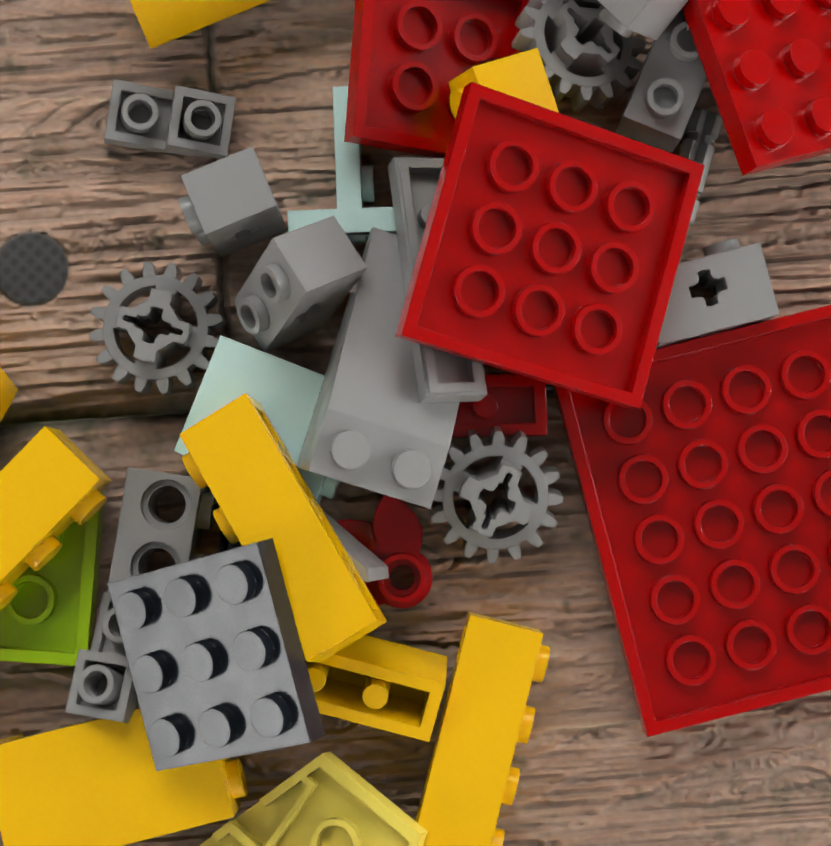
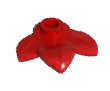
(396, 541)

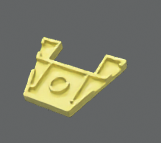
(322, 807)

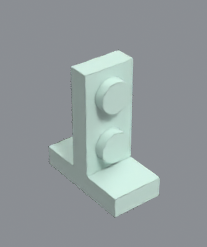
(353, 187)

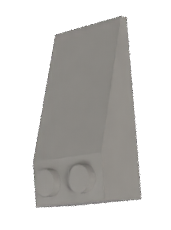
(368, 407)

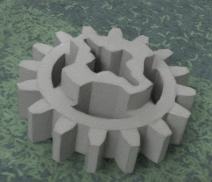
(579, 50)
(150, 354)
(518, 505)

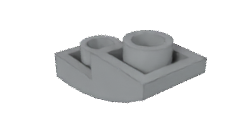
(169, 121)
(102, 676)

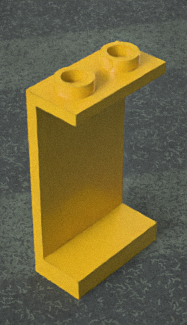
(102, 787)

